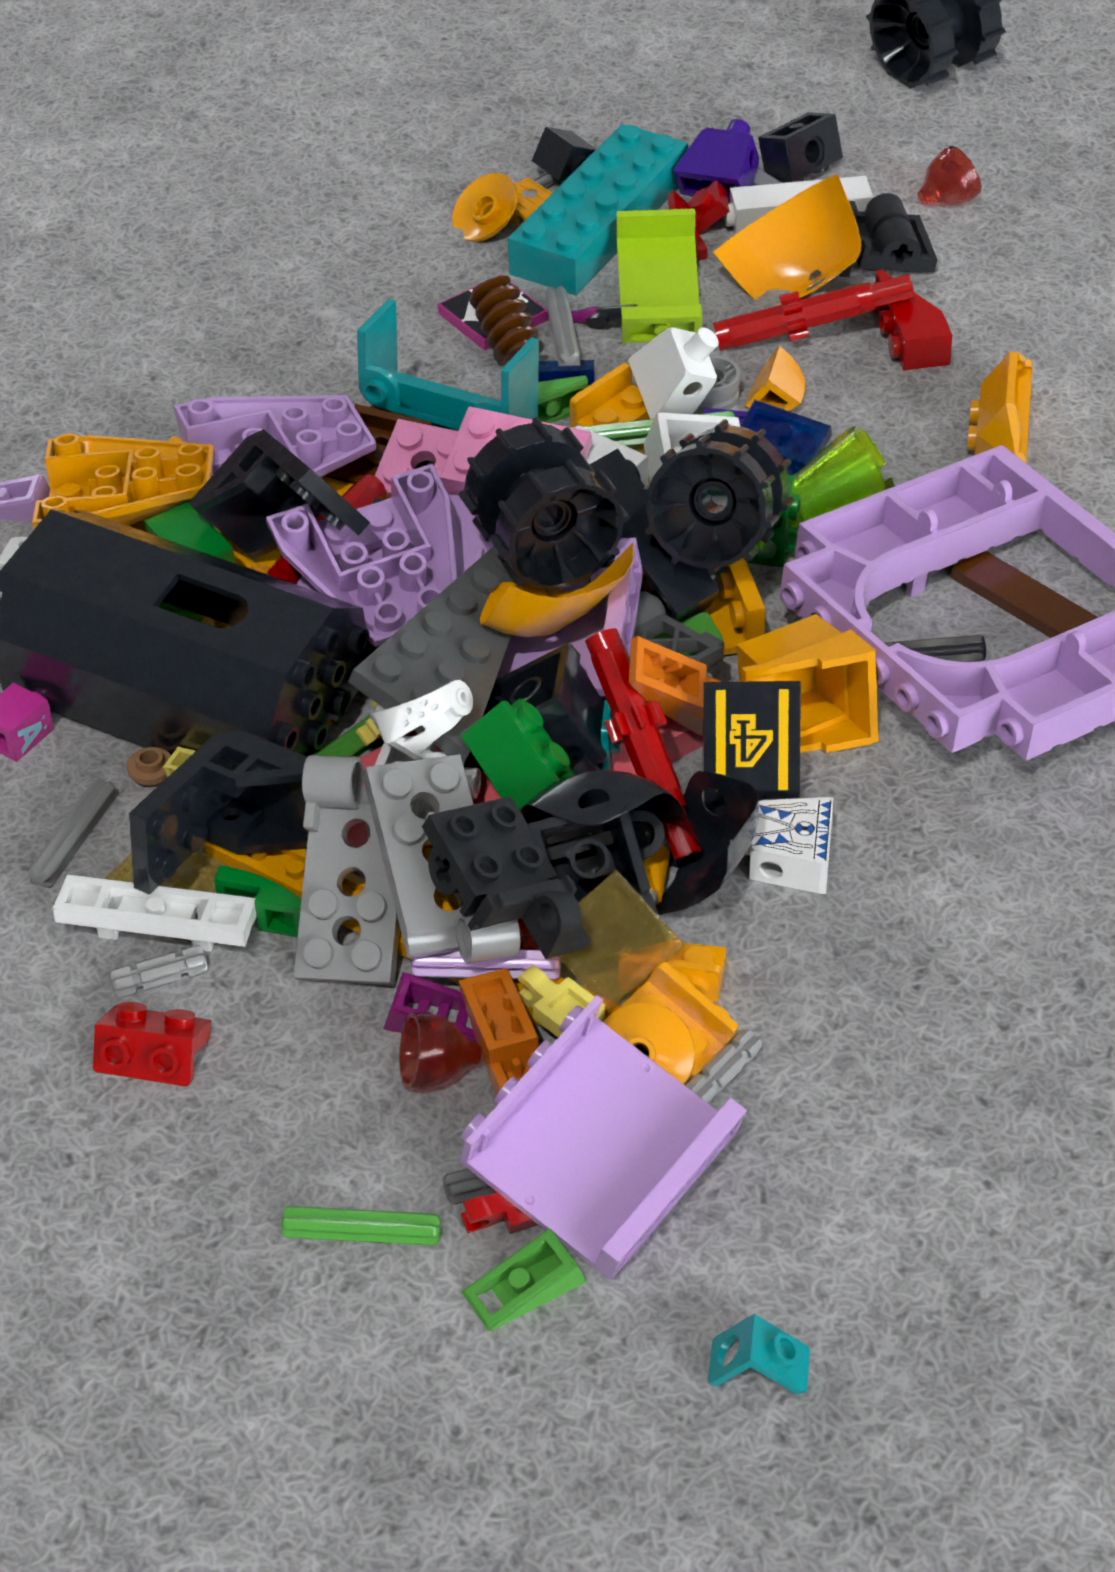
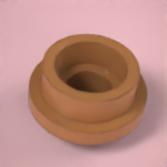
(147, 766)

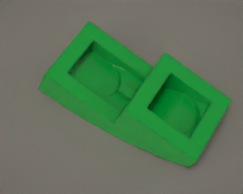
(275, 905)

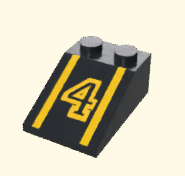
(753, 737)

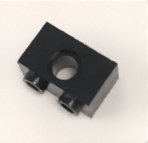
(801, 147)

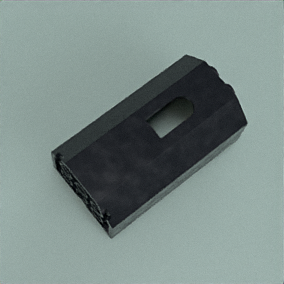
(96, 645)

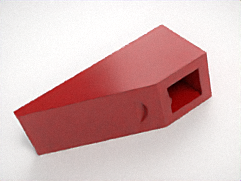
(915, 331)

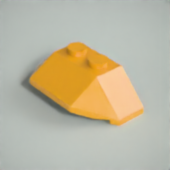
(1003, 408)

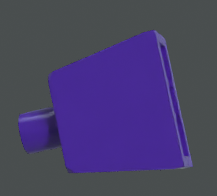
(720, 156)

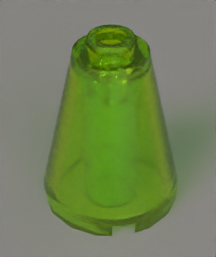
(840, 475)

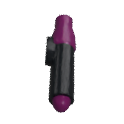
(598, 316)

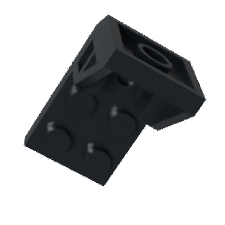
(264, 481)
(228, 793)

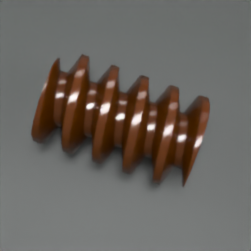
(503, 317)

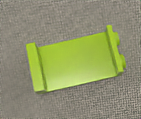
(657, 273)

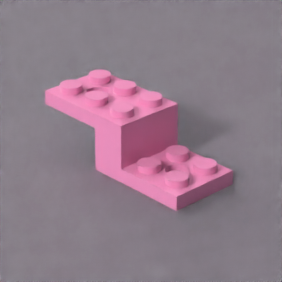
(449, 448)

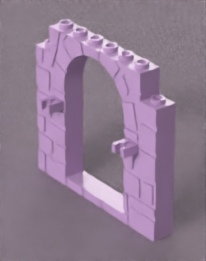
(928, 524)

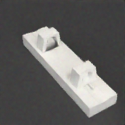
(166, 912)

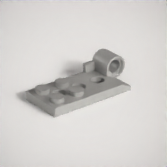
(332, 806)
(401, 838)

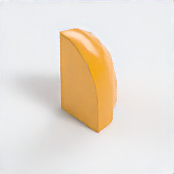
(778, 382)

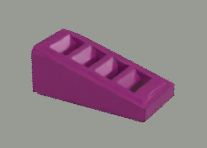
(425, 994)

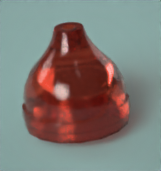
(950, 179)
(433, 1052)

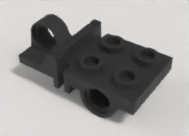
(891, 238)
(503, 874)

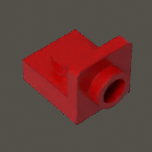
(709, 205)

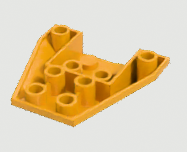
(122, 476)

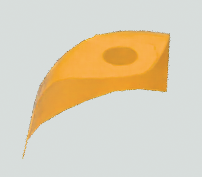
(793, 241)
(534, 613)

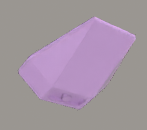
(316, 429)
(388, 568)

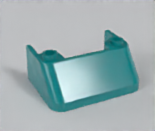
(432, 401)

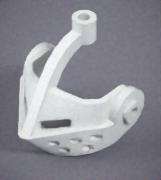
(434, 711)

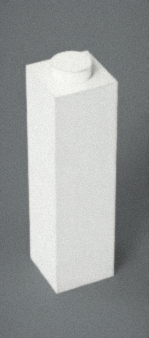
(753, 202)

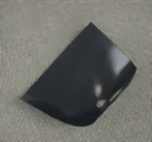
(622, 790)
(709, 869)

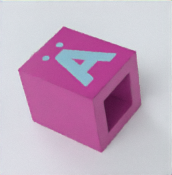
(23, 721)

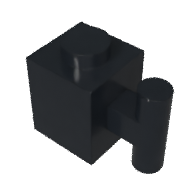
(561, 152)

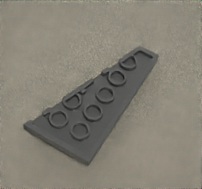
(441, 647)

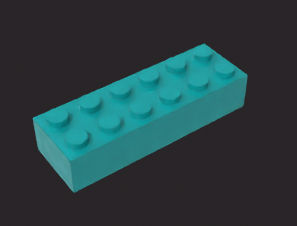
(577, 224)

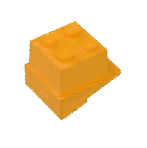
(834, 678)

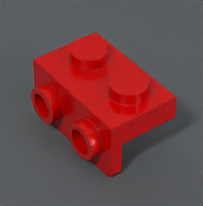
(149, 1043)

